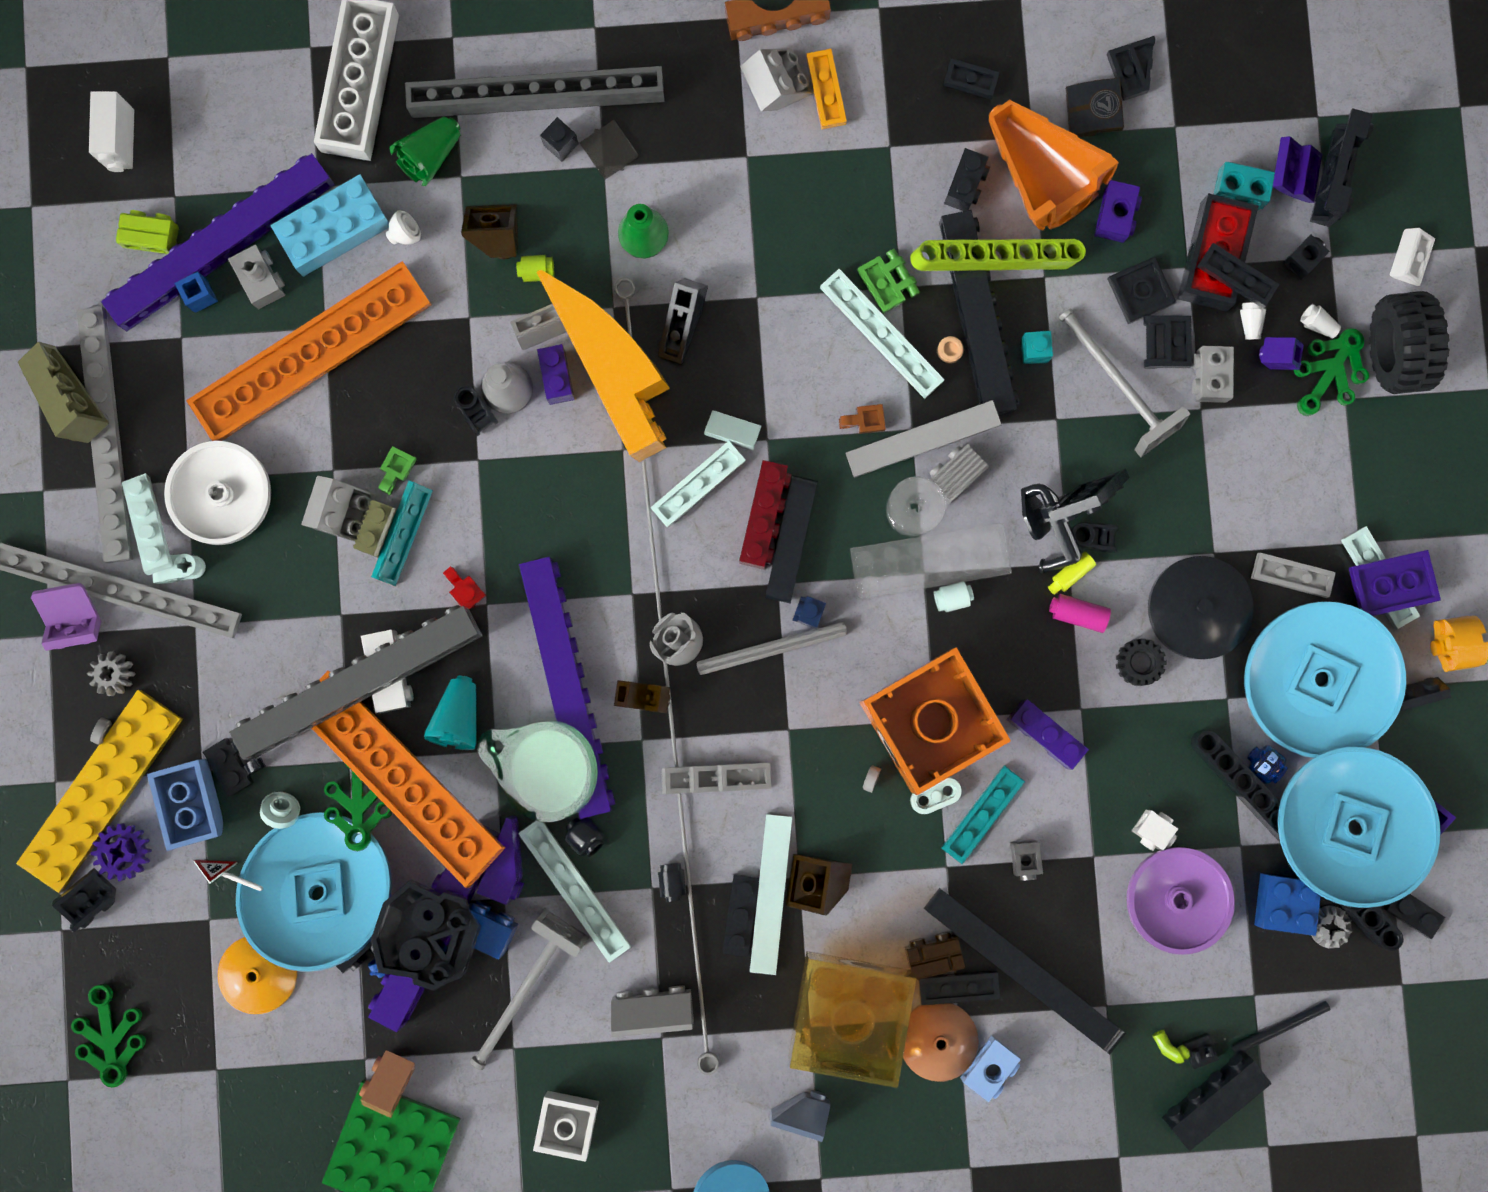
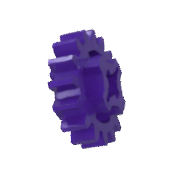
(115, 861)

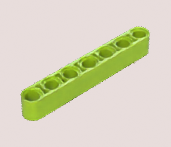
(988, 259)

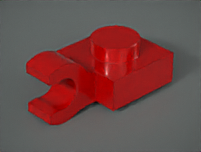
(465, 591)

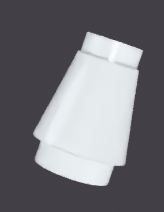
(1252, 320)
(1320, 321)

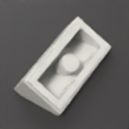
(1412, 256)

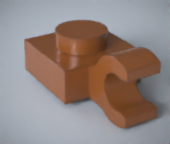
(867, 418)

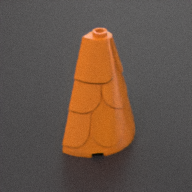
(1049, 164)

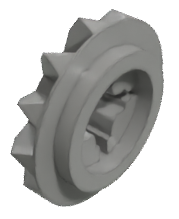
(1338, 937)

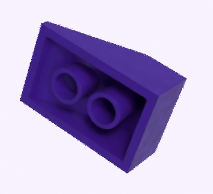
(504, 874)

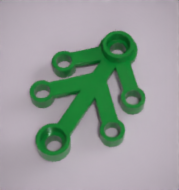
(1334, 368)
(357, 807)
(107, 1039)

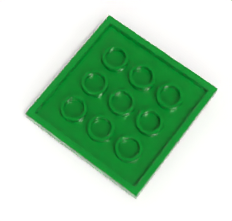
(391, 1152)

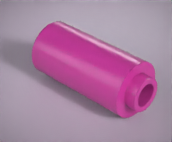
(1080, 613)

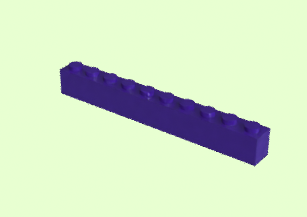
(217, 242)
(561, 667)

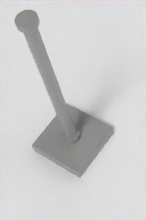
(1159, 429)
(559, 935)

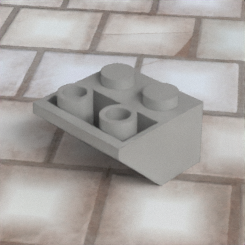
(775, 78)
(337, 508)

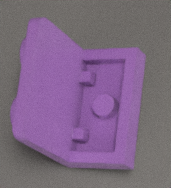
(67, 616)

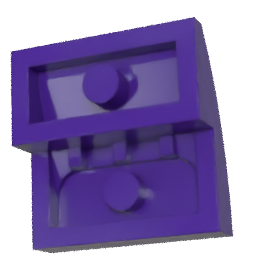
(1297, 170)

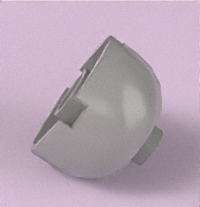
(676, 639)

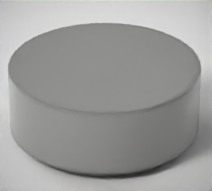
(100, 730)
(871, 778)

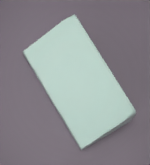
(732, 429)

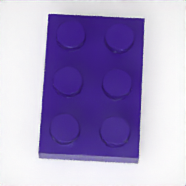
(1395, 583)

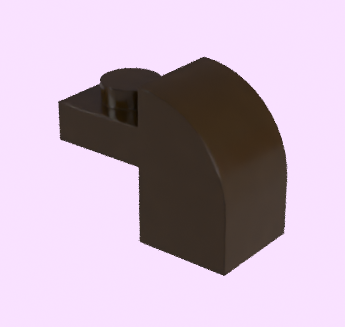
(642, 696)

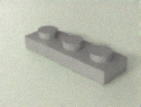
(1293, 575)

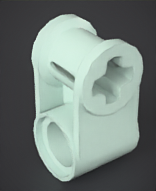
(179, 570)

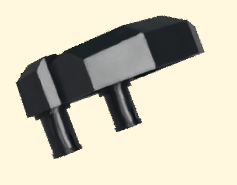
(404, 928)

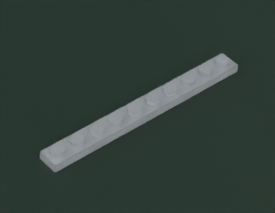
(106, 444)
(120, 591)

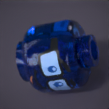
(1267, 764)

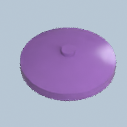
(1180, 900)

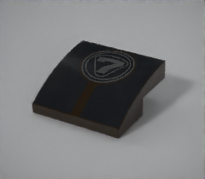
(1095, 107)

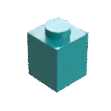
(1036, 347)

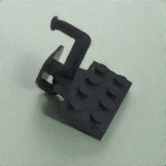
(1065, 508)

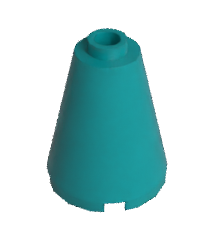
(455, 716)

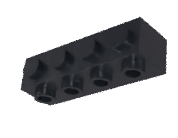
(1216, 1100)

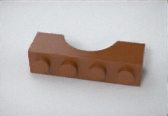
(748, 19)

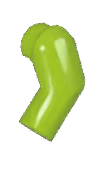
(1167, 1049)

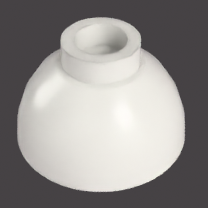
(403, 229)

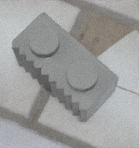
(958, 472)

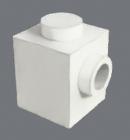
(1155, 830)

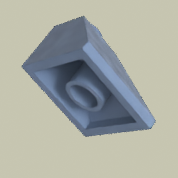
(803, 1115)

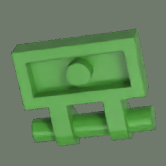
(881, 283)

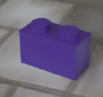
(555, 374)

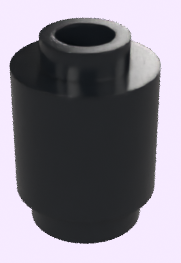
(672, 882)

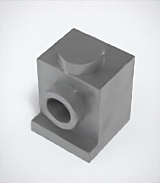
(1029, 849)

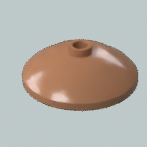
(936, 1023)

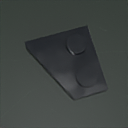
(1133, 66)

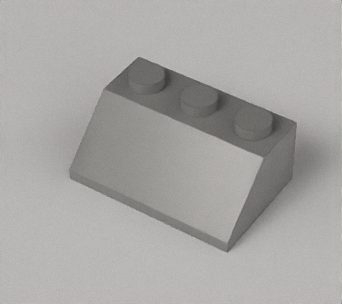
(651, 1011)

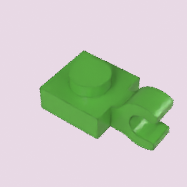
(396, 466)

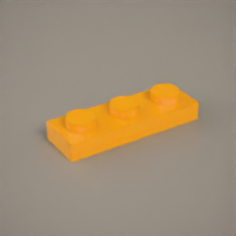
(826, 89)

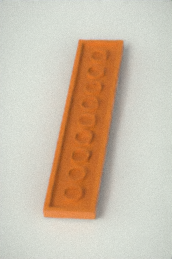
(308, 352)
(411, 791)

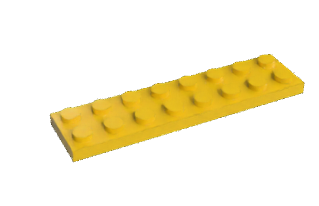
(99, 791)

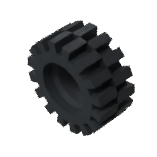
(1156, 662)

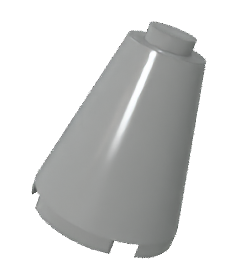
(506, 387)

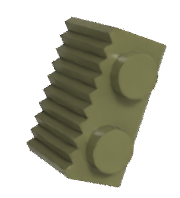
(374, 528)

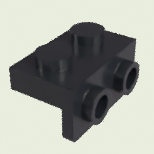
(85, 899)

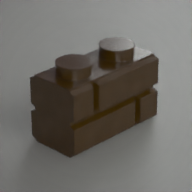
(934, 956)

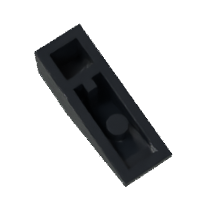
(682, 319)

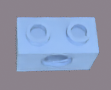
(991, 1053)

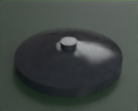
(1200, 607)

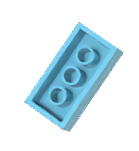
(330, 225)

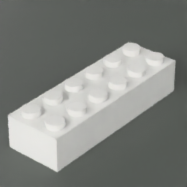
(356, 78)

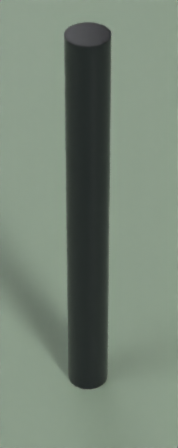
(1280, 1027)

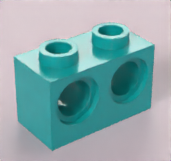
(1244, 178)

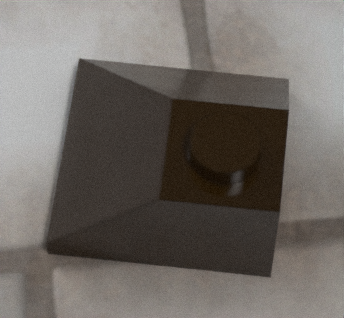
(492, 229)
(817, 883)

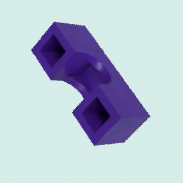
(1048, 734)

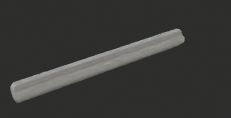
(771, 648)

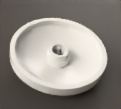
(217, 493)

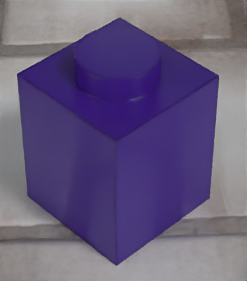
(1281, 353)

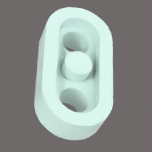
(936, 798)

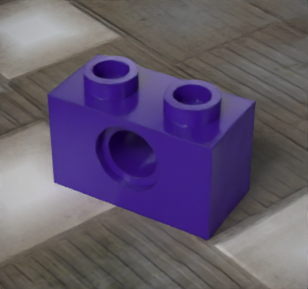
(1118, 196)

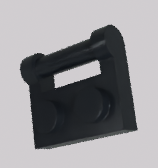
(1177, 341)

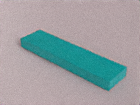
(402, 533)
(983, 814)

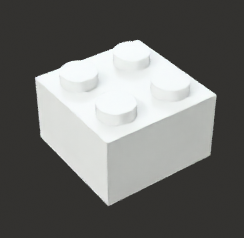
(566, 1126)

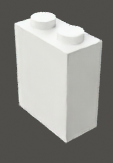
(111, 131)

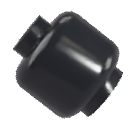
(584, 837)

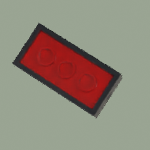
(1229, 226)

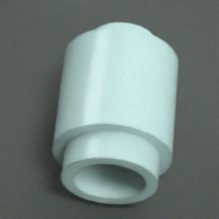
(953, 597)

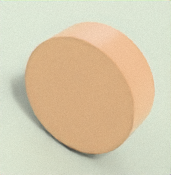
(950, 349)

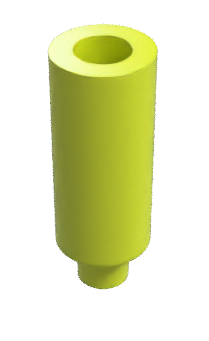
(1071, 574)

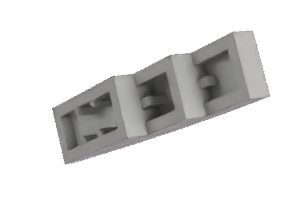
(716, 778)

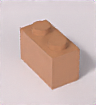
(387, 1083)

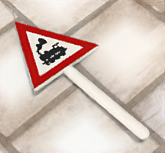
(215, 869)

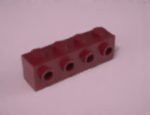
(763, 514)

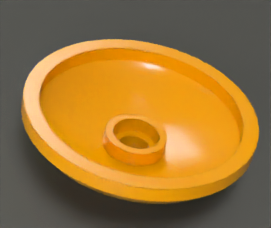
(263, 995)

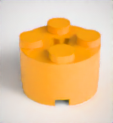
(1459, 643)

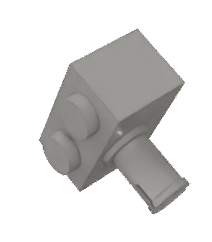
(257, 277)

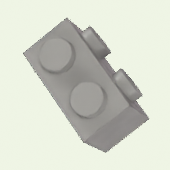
(1213, 374)

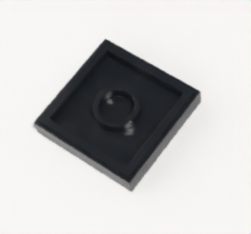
(1141, 290)

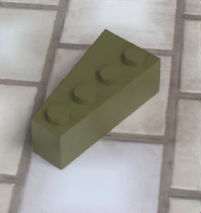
(61, 395)

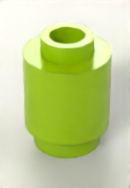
(529, 265)

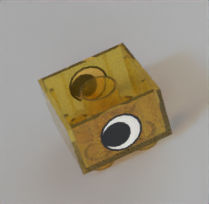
(852, 1019)

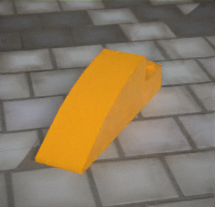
(615, 365)

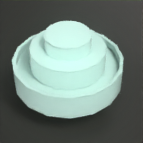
(279, 810)

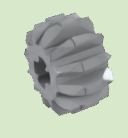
(119, 677)

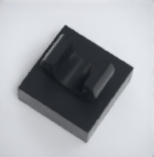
(1201, 1051)

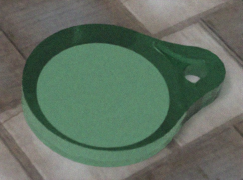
(543, 768)

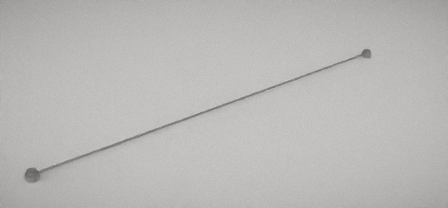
(707, 1061)

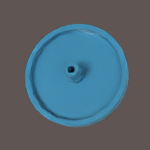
(732, 1177)

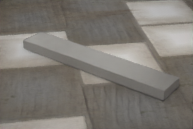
(923, 439)

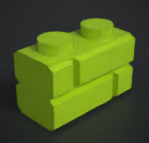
(146, 233)

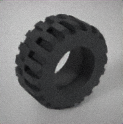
(1409, 342)

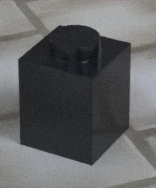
(559, 139)

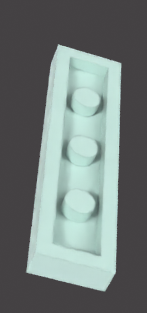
(698, 484)
(147, 524)
(1365, 550)

